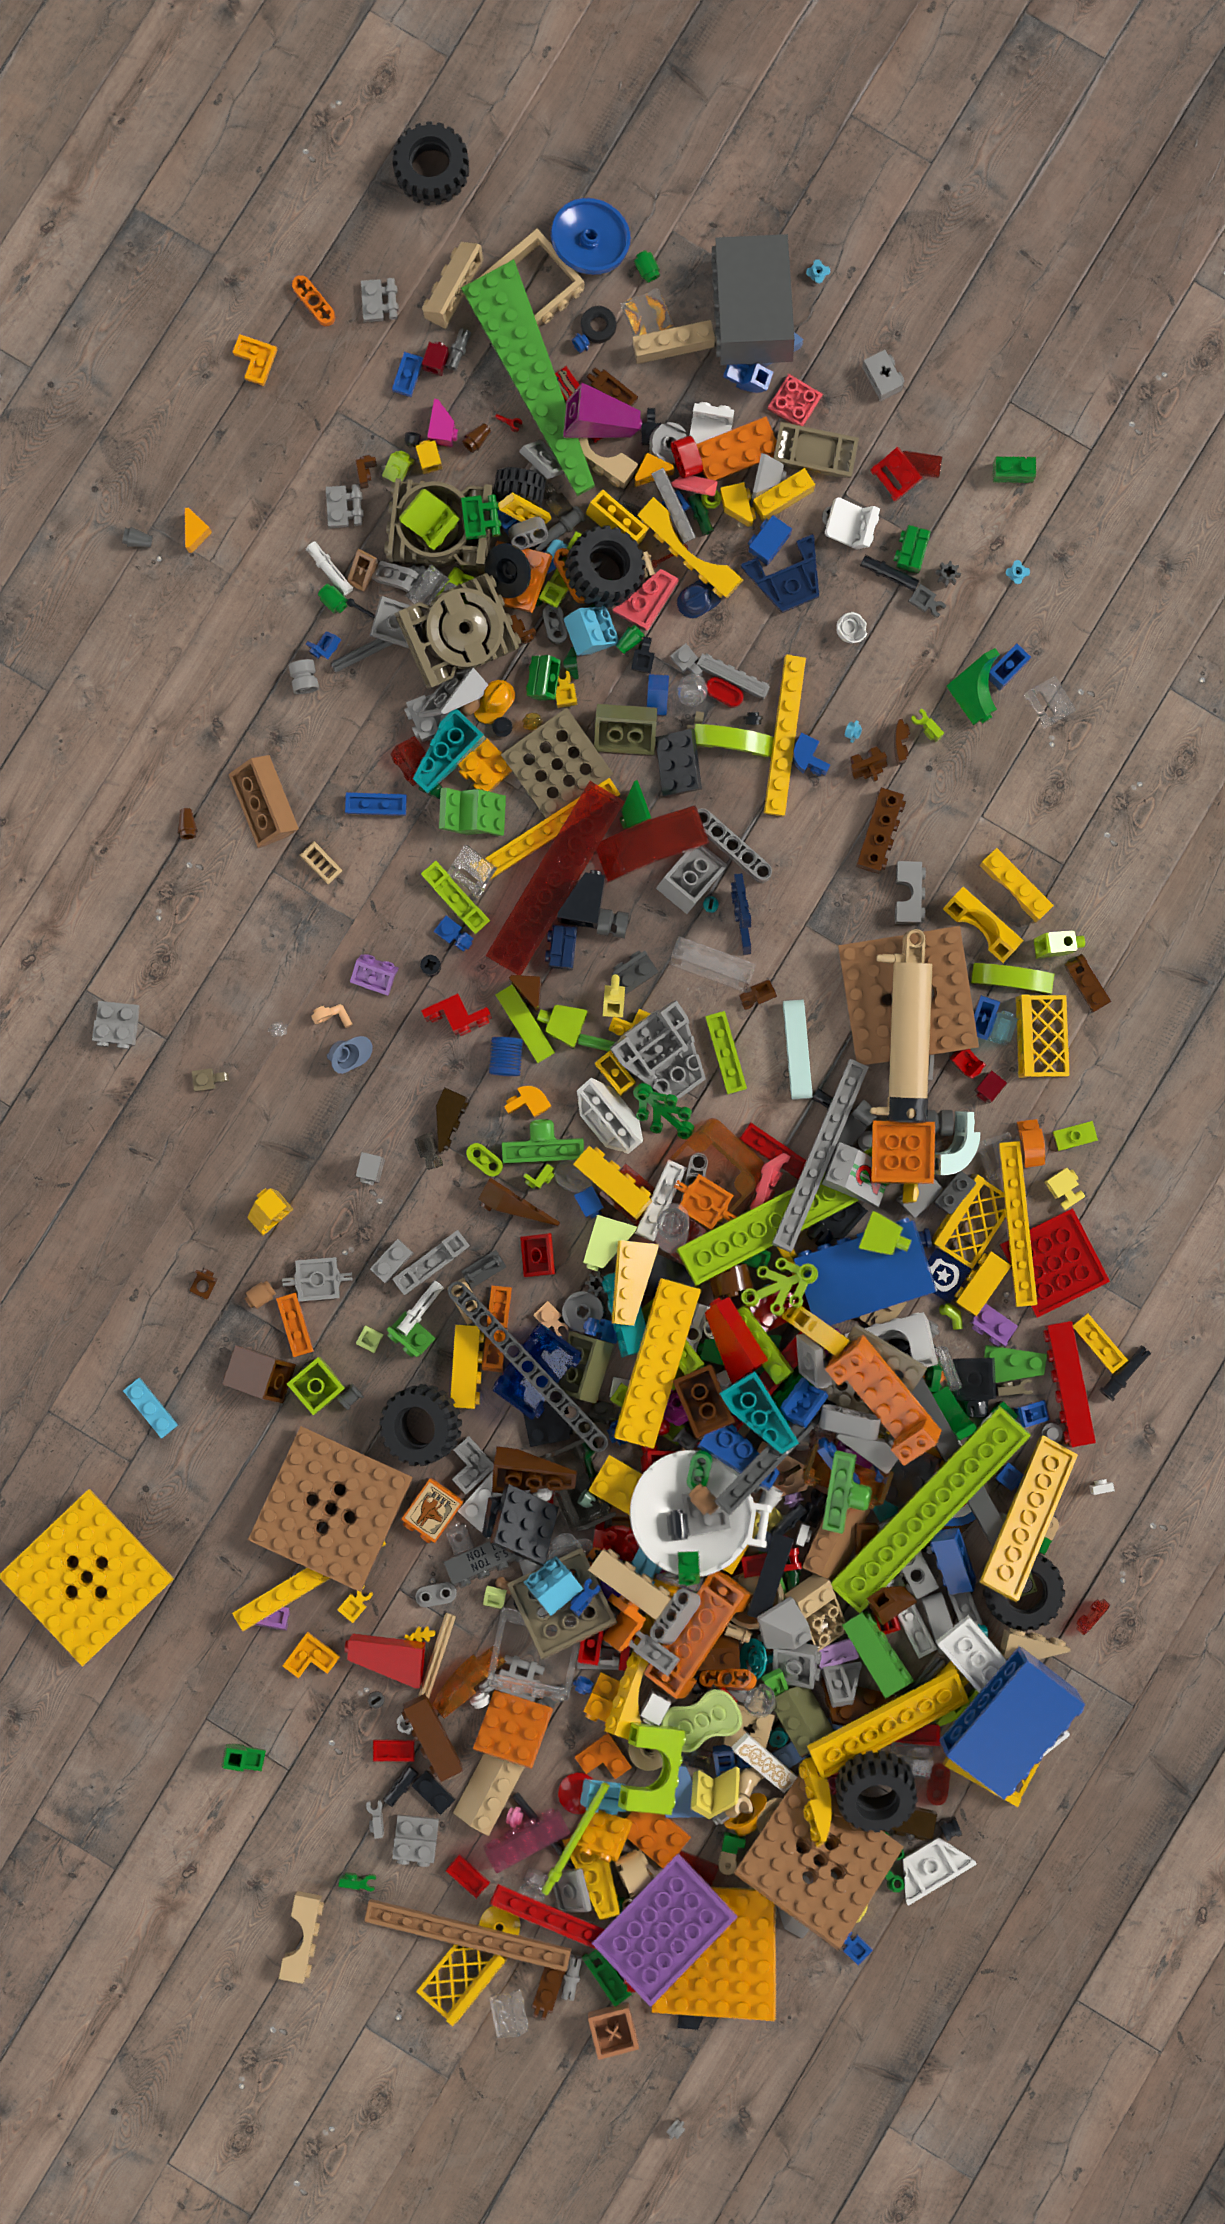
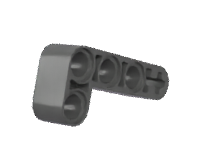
(856, 1124)

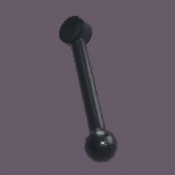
(351, 603)

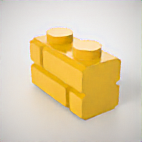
(615, 1073)

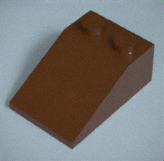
(702, 1401)
(723, 1654)

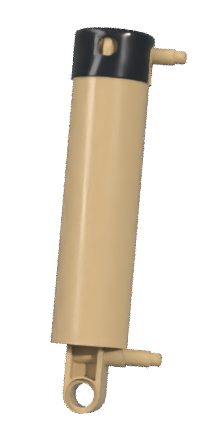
(909, 1033)

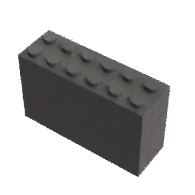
(752, 299)

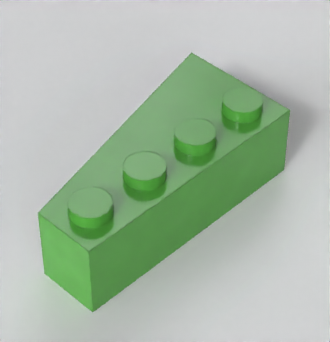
(877, 1654)

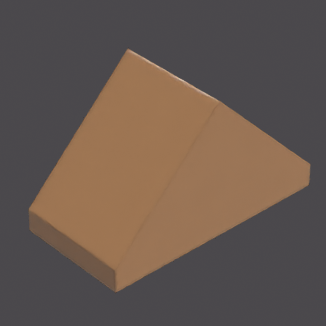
(362, 570)

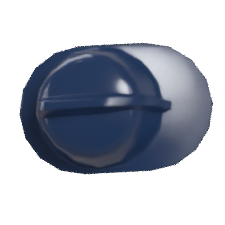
(697, 599)

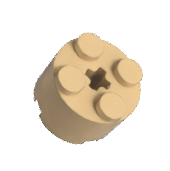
(633, 1872)

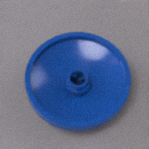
(590, 236)

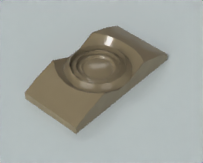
(816, 450)

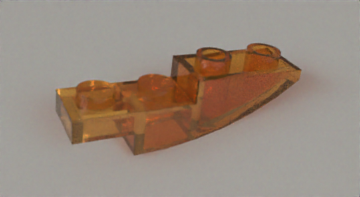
(462, 1682)

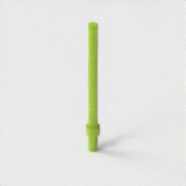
(555, 1873)

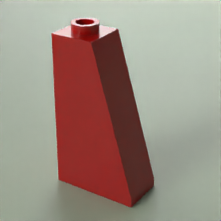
(734, 1340)
(388, 1656)

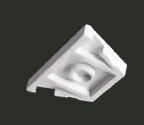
(932, 1867)

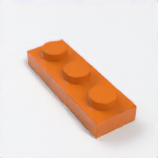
(295, 1325)

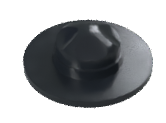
(509, 570)

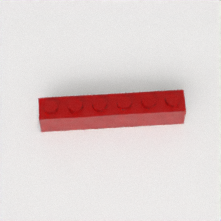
(1070, 1384)

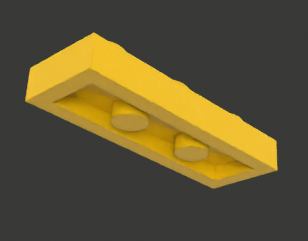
(522, 509)
(1099, 1343)

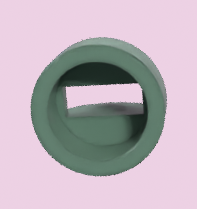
(585, 1499)

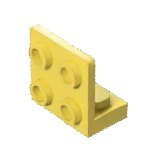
(714, 1795)

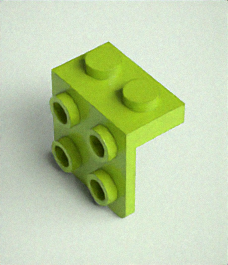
(429, 518)

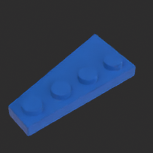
(733, 1451)

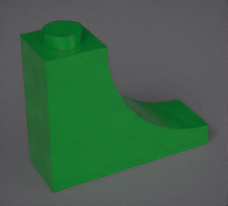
(972, 689)
(953, 1413)

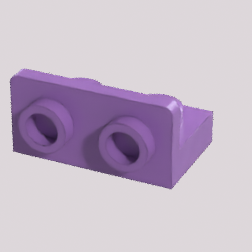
(374, 974)
(993, 1325)

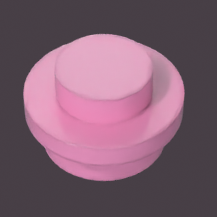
(514, 1817)

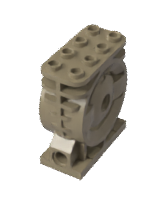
(404, 550)
(500, 641)

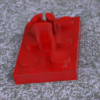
(765, 1316)

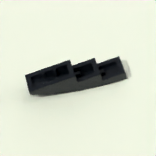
(770, 1575)

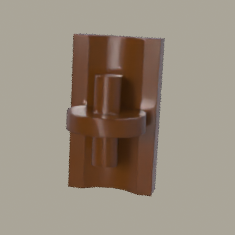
(869, 767)

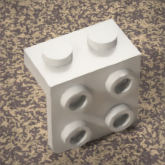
(710, 421)
(852, 524)

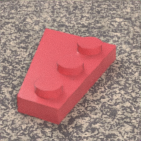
(648, 600)
(769, 1179)

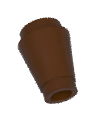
(476, 438)
(187, 826)

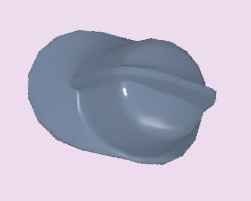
(349, 1053)

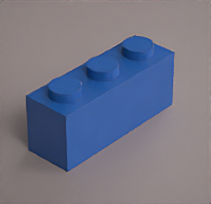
(953, 1561)

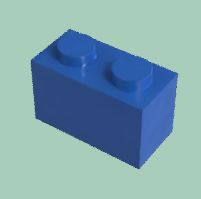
(769, 540)
(1008, 666)

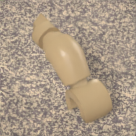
(747, 1781)

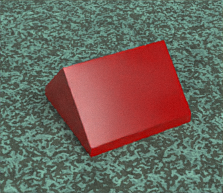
(537, 1255)

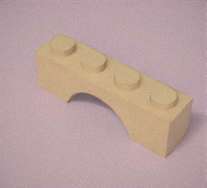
(618, 468)
(305, 1911)

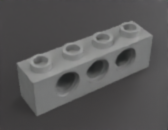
(926, 1582)

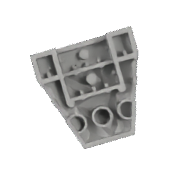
(662, 1051)

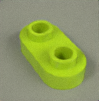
(484, 1160)

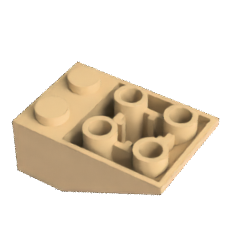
(820, 1609)
(1034, 1644)

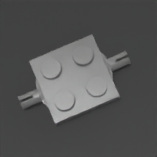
(317, 1279)

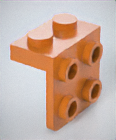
(628, 1623)

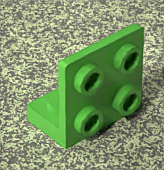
(415, 1342)

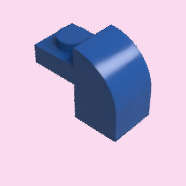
(749, 378)
(803, 756)

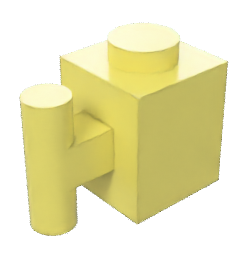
(614, 998)
(1061, 1184)

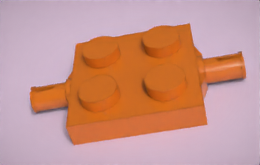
(705, 1201)

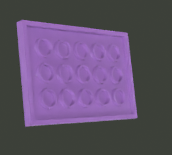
(664, 1930)

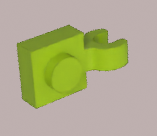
(931, 730)

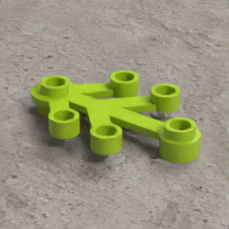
(783, 1285)

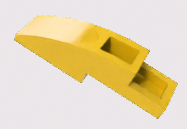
(816, 1329)
(819, 1807)

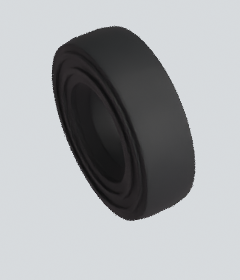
(598, 336)

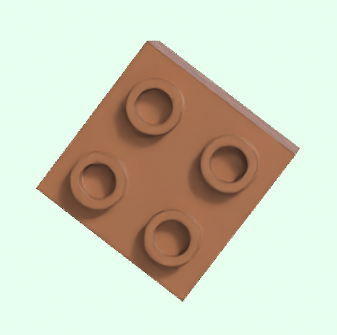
(613, 2030)

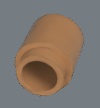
(259, 1294)
(703, 1499)

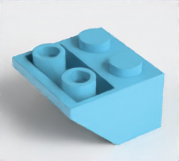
(591, 630)
(553, 1585)

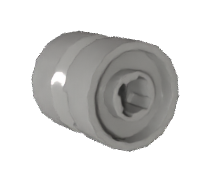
(303, 673)

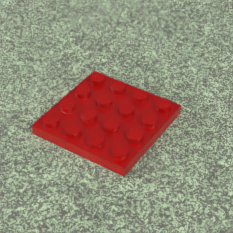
(1062, 1262)

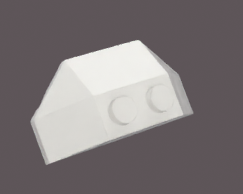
(609, 1116)

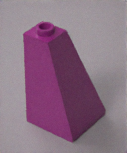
(598, 415)

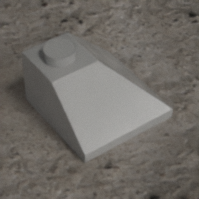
(769, 474)
(784, 1626)

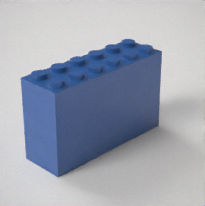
(865, 1281)
(1012, 1723)

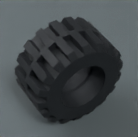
(521, 482)

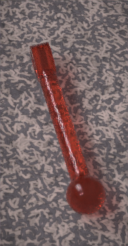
(655, 562)

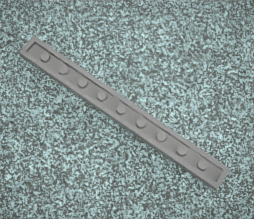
(820, 1155)

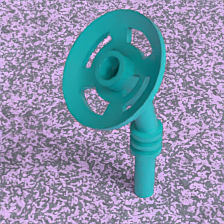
(755, 1660)

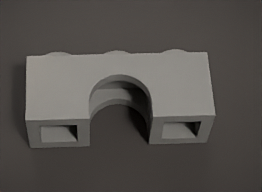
(911, 875)

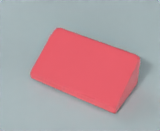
(696, 485)

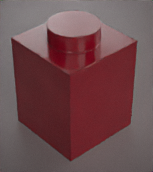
(435, 358)
(990, 1087)

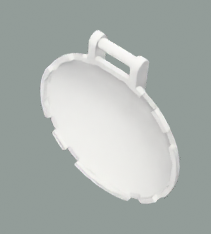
(661, 1492)

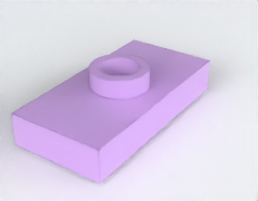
(838, 1653)

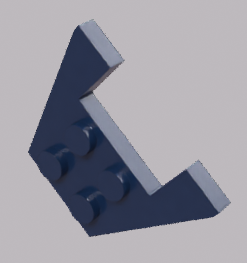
(791, 585)
(741, 911)

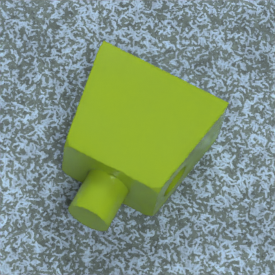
(1057, 944)
(564, 1023)
(883, 1235)

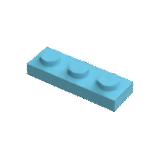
(150, 1408)

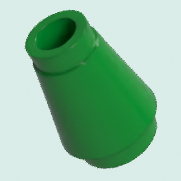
(630, 639)

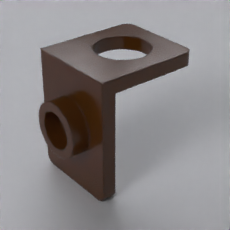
(206, 1275)

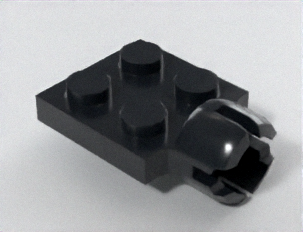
(837, 1225)
(977, 1386)

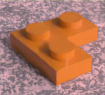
(604, 1751)

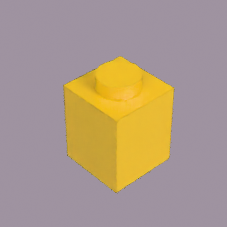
(428, 456)

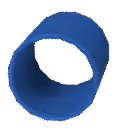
(501, 1049)

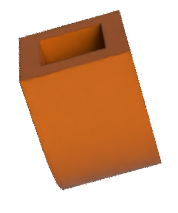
(1031, 1143)

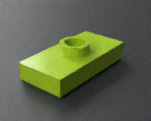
(1075, 1136)

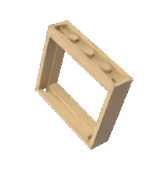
(561, 301)

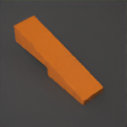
(499, 1306)

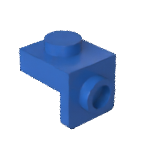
(325, 646)

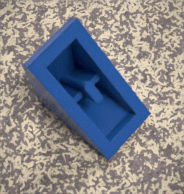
(658, 693)
(984, 1015)
(1032, 1413)

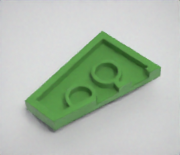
(1015, 1364)

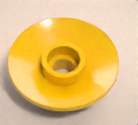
(494, 1916)

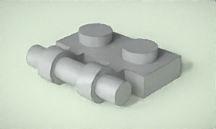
(373, 303)
(337, 506)
(531, 1667)

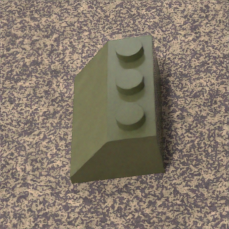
(625, 729)
(587, 1377)
(802, 1718)

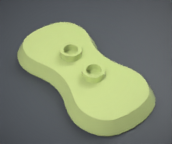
(711, 1716)

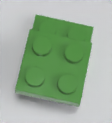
(472, 812)

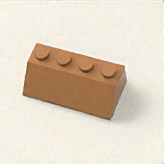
(263, 801)
(831, 1550)

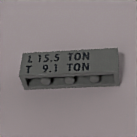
(478, 1563)

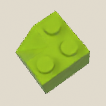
(316, 1385)

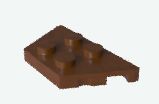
(864, 1703)

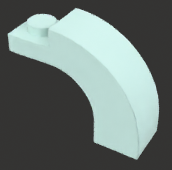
(962, 1148)

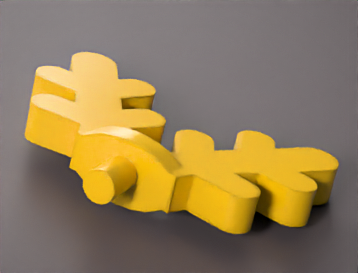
(418, 1634)

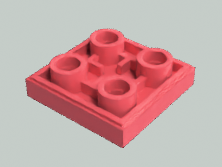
(795, 401)

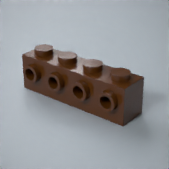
(880, 830)
(433, 1738)

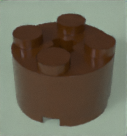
(731, 1282)

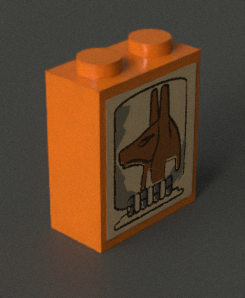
(432, 1511)

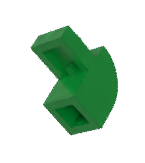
(241, 1757)

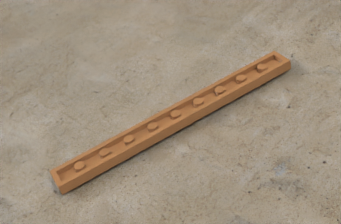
(468, 1935)

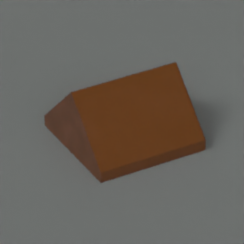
(529, 988)

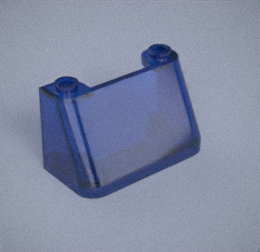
(552, 1355)

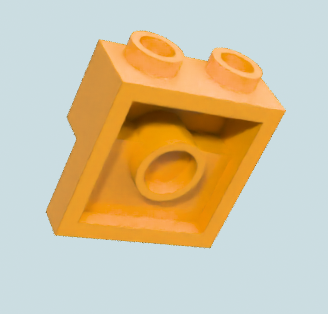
(484, 767)
(601, 1698)
(605, 1836)

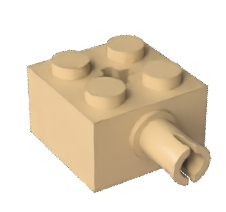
(761, 1727)

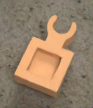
(549, 1317)

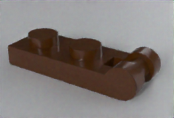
(1087, 983)

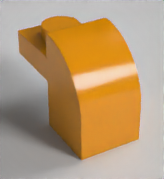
(532, 1098)

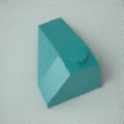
(450, 745)
(755, 1407)

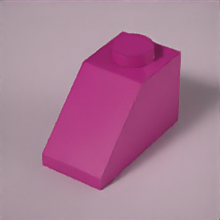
(441, 426)

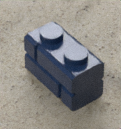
(562, 947)

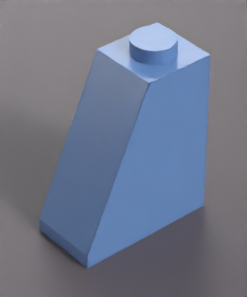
(683, 1795)

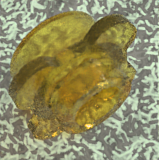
(532, 721)

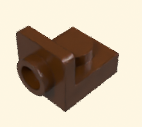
(363, 473)
(519, 627)

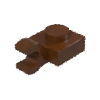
(760, 992)

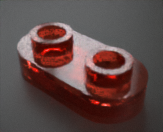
(1087, 1621)
(938, 1783)

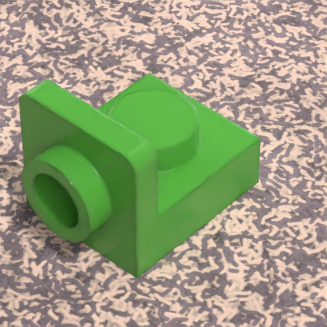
(776, 1681)

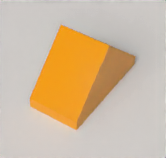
(650, 465)
(195, 531)

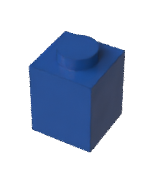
(589, 1203)

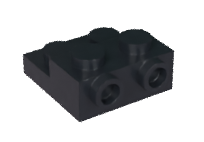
(548, 1426)

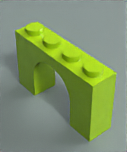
(660, 1795)

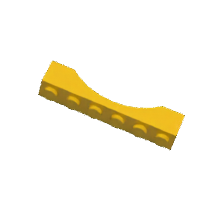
(659, 519)
(625, 1704)

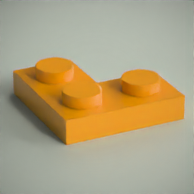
(260, 356)
(308, 1651)

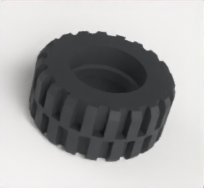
(424, 139)
(621, 550)
(398, 1436)
(1042, 1611)
(881, 1811)

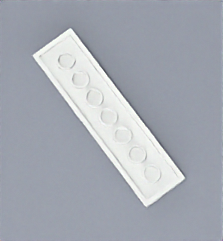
(976, 1657)

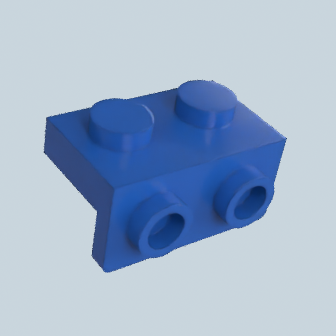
(803, 1403)

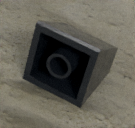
(584, 902)
(668, 1270)

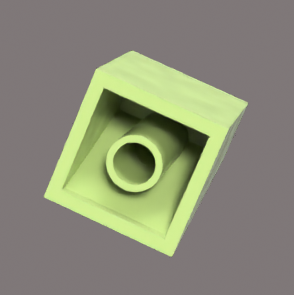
(605, 1240)

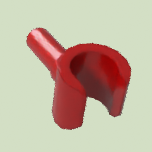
(509, 422)

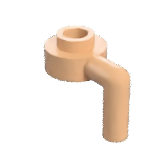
(322, 1014)

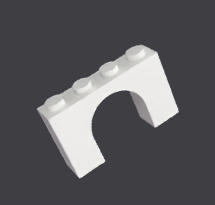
(914, 1330)

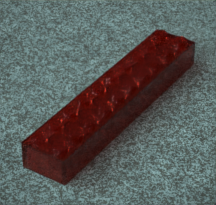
(554, 878)

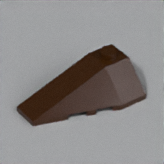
(504, 1200)
(529, 1472)

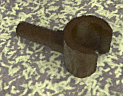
(787, 1473)

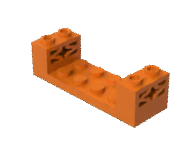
(886, 1397)
(719, 1602)

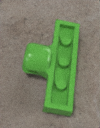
(542, 1145)
(844, 1493)

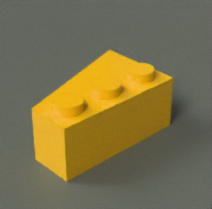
(268, 1210)

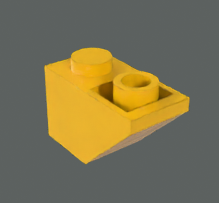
(736, 503)

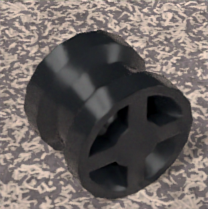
(430, 969)
(950, 1828)

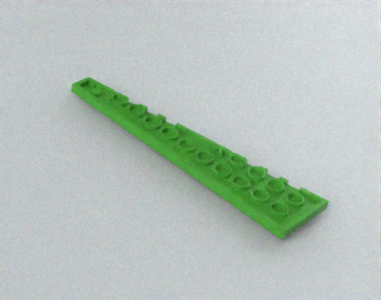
(513, 331)

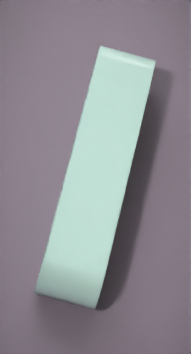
(797, 1049)

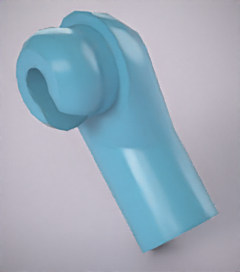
(554, 546)

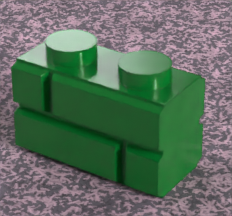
(1014, 469)
(913, 549)
(543, 677)

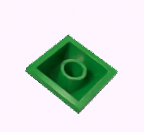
(635, 808)

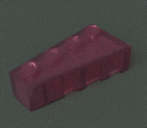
(526, 1840)

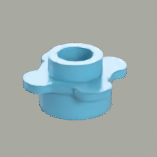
(818, 277)
(1017, 566)
(853, 731)

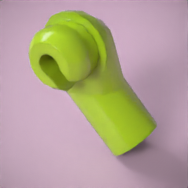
(953, 1313)

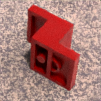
(457, 1015)

